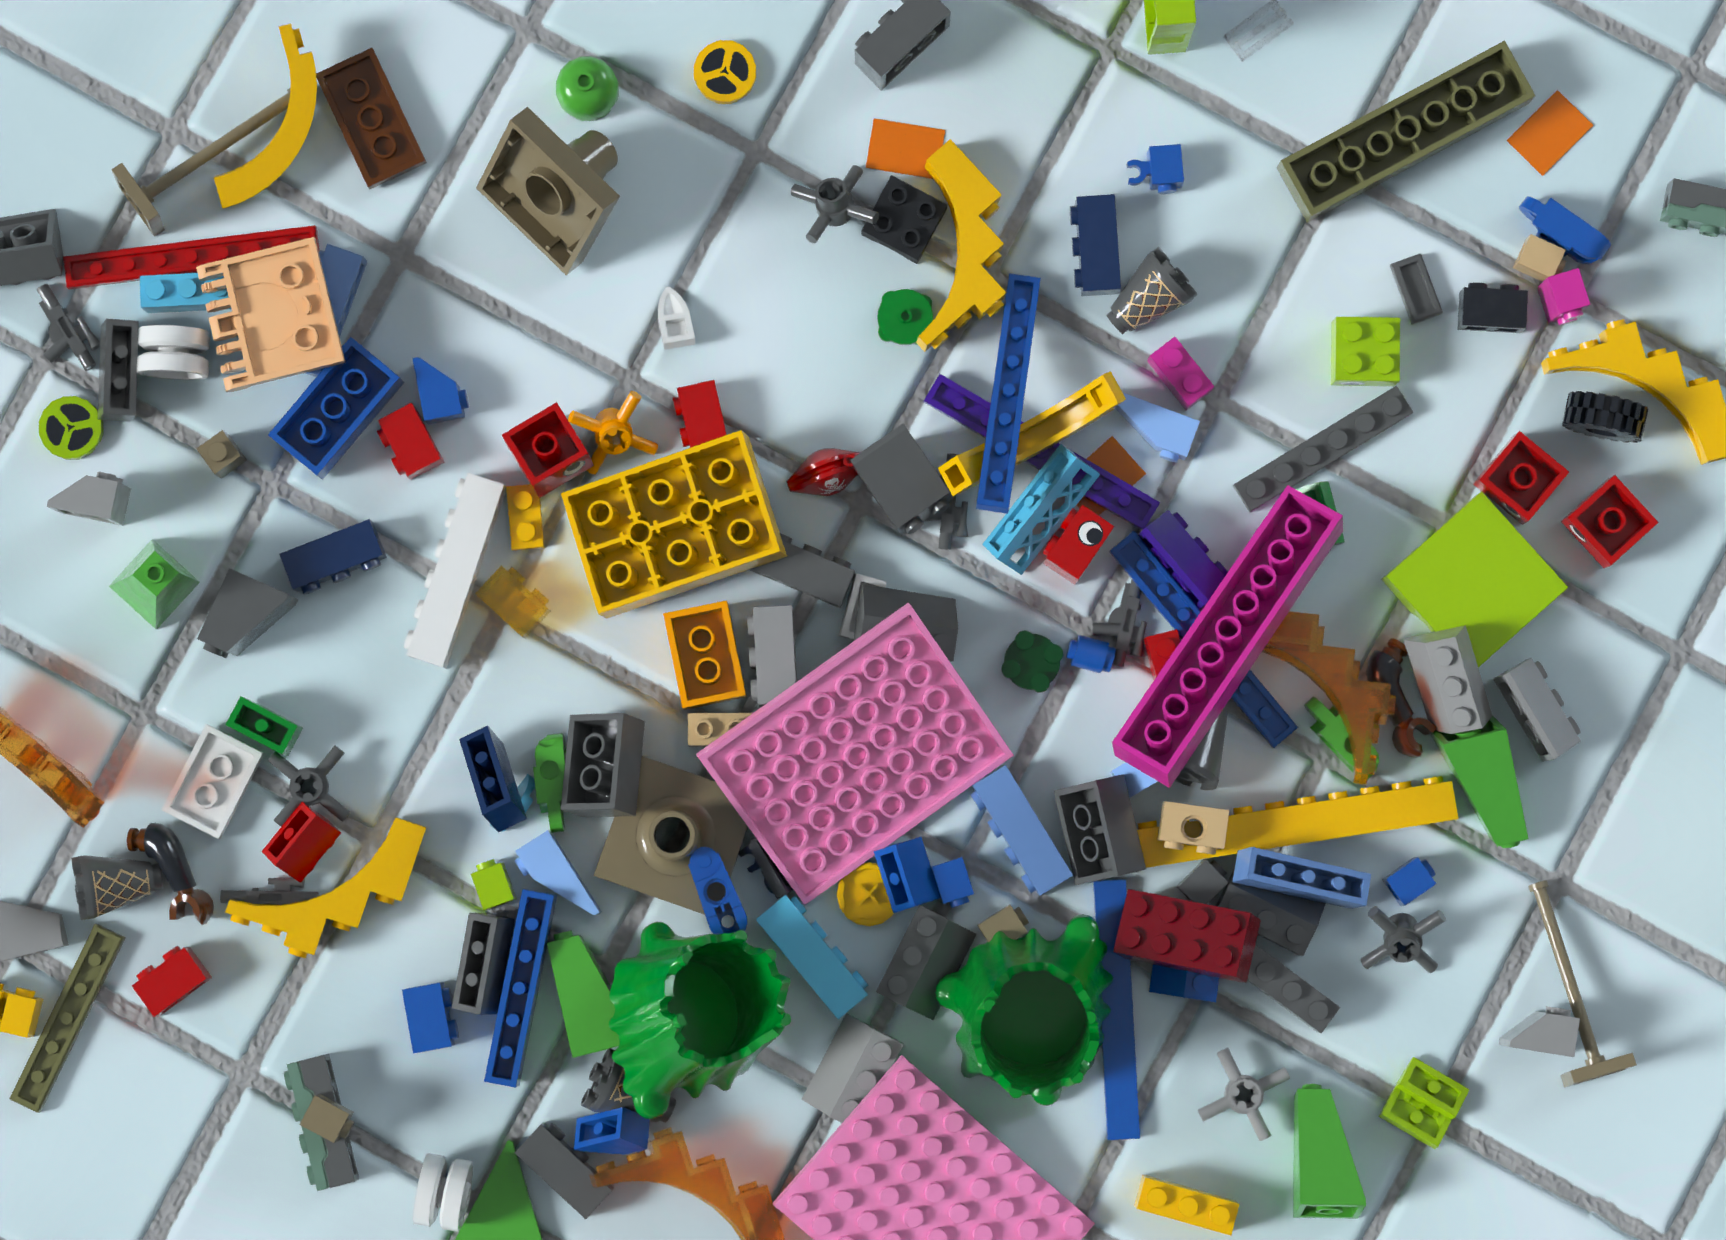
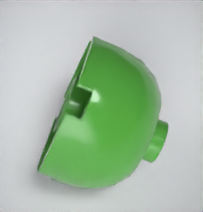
(587, 88)

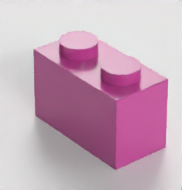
(1563, 297)
(1180, 373)

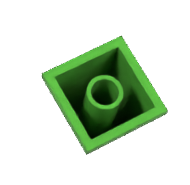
(154, 584)
(1487, 776)
(582, 995)
(1322, 1163)

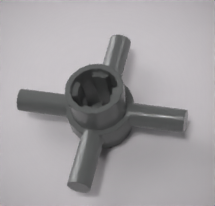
(834, 203)
(321, 785)
(1402, 938)

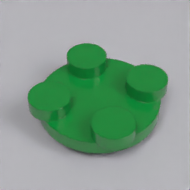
(903, 316)

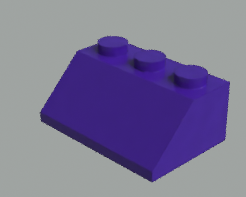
(1184, 557)

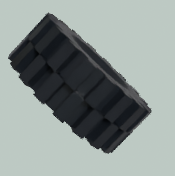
(1605, 416)

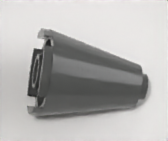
(1206, 760)

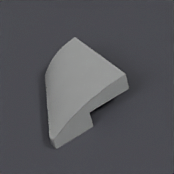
(29, 931)

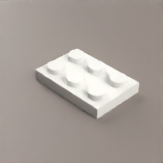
(213, 781)

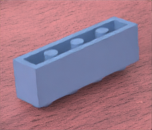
(342, 275)
(1022, 831)
(1301, 878)

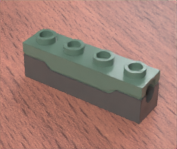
(1695, 207)
(330, 1162)

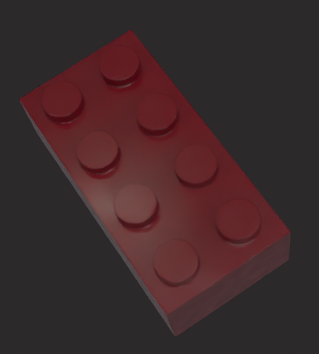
(1187, 935)

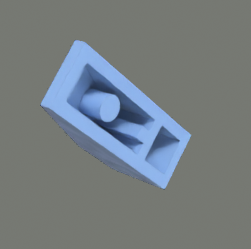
(1160, 427)
(551, 867)

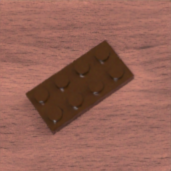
(370, 118)

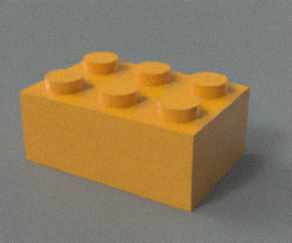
(705, 655)

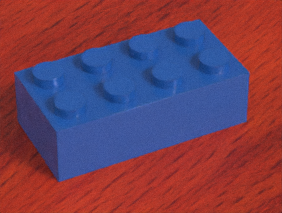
(336, 409)

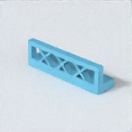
(1035, 507)

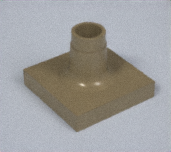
(552, 187)
(631, 848)

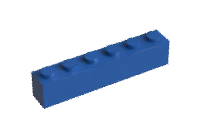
(520, 988)

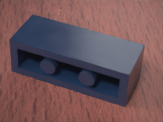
(1096, 245)
(333, 557)
(492, 779)

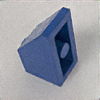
(438, 394)
(1183, 984)
(612, 1132)

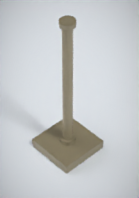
(143, 196)
(1596, 1065)

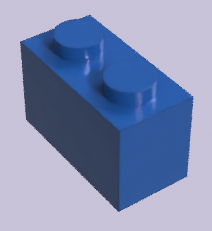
(907, 874)
(430, 1017)

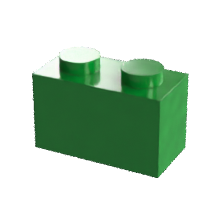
(264, 726)

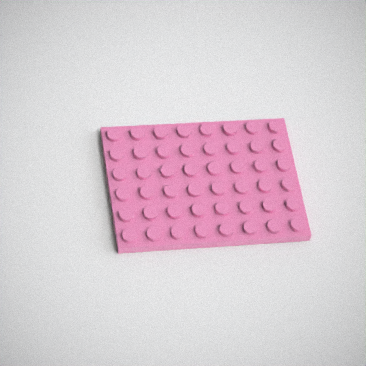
(855, 754)
(923, 1171)

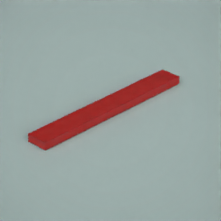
(171, 258)

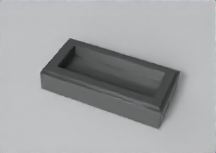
(1416, 288)

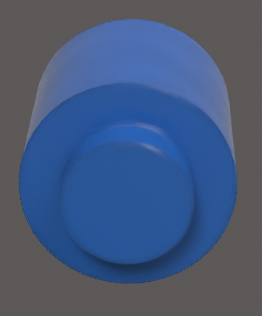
(1091, 654)

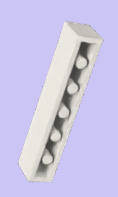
(456, 570)

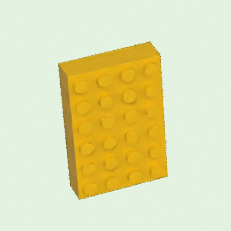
(673, 524)

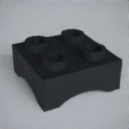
(905, 219)

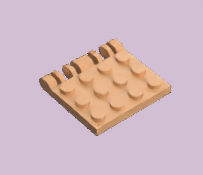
(276, 312)

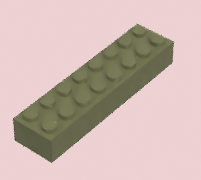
(1405, 131)

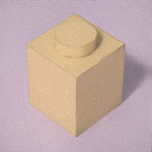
(1540, 258)

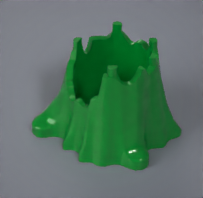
(1031, 1009)
(693, 1013)

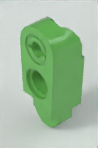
(1333, 732)
(549, 777)

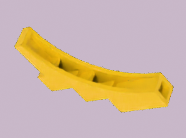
(969, 199)
(1621, 355)
(305, 920)

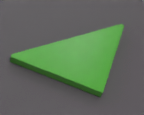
(503, 1204)

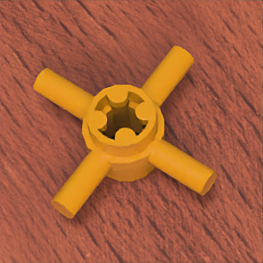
(613, 431)

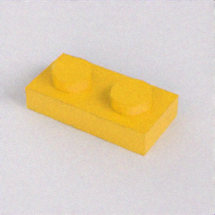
(524, 518)

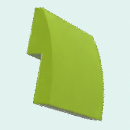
(1424, 1103)

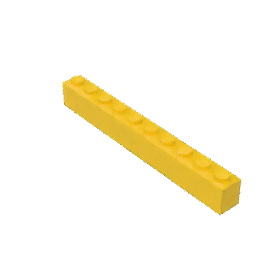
(1314, 820)

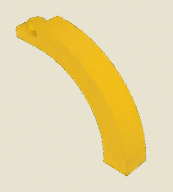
(280, 152)
(1041, 431)

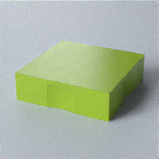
(1476, 576)

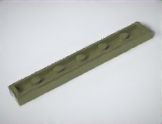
(67, 1018)

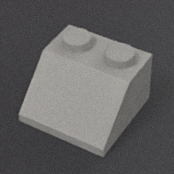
(94, 498)
(1545, 1032)

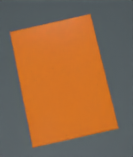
(1549, 132)
(902, 147)
(1117, 461)

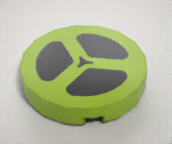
(70, 427)

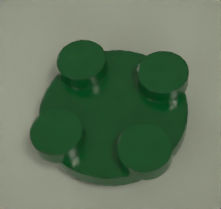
(1032, 661)

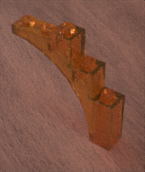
(1336, 673)
(48, 771)
(669, 1163)

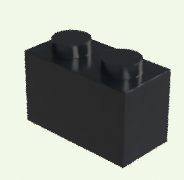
(1492, 309)

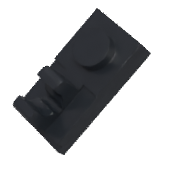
(773, 878)

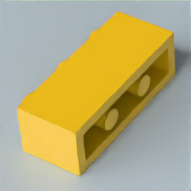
(1186, 1204)

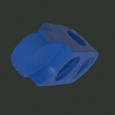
(1565, 230)
(707, 868)

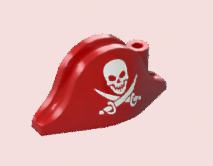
(824, 473)

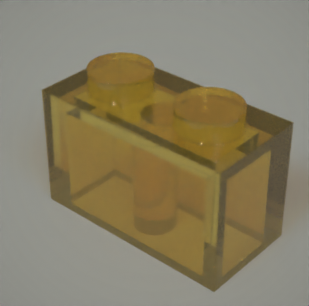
(513, 601)

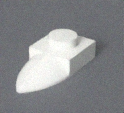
(674, 320)

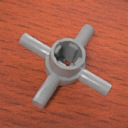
(1231, 1090)

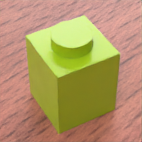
(493, 884)

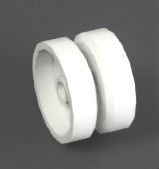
(173, 352)
(443, 1192)

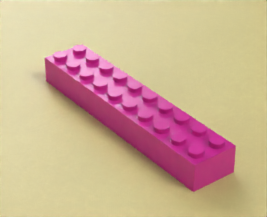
(1228, 636)

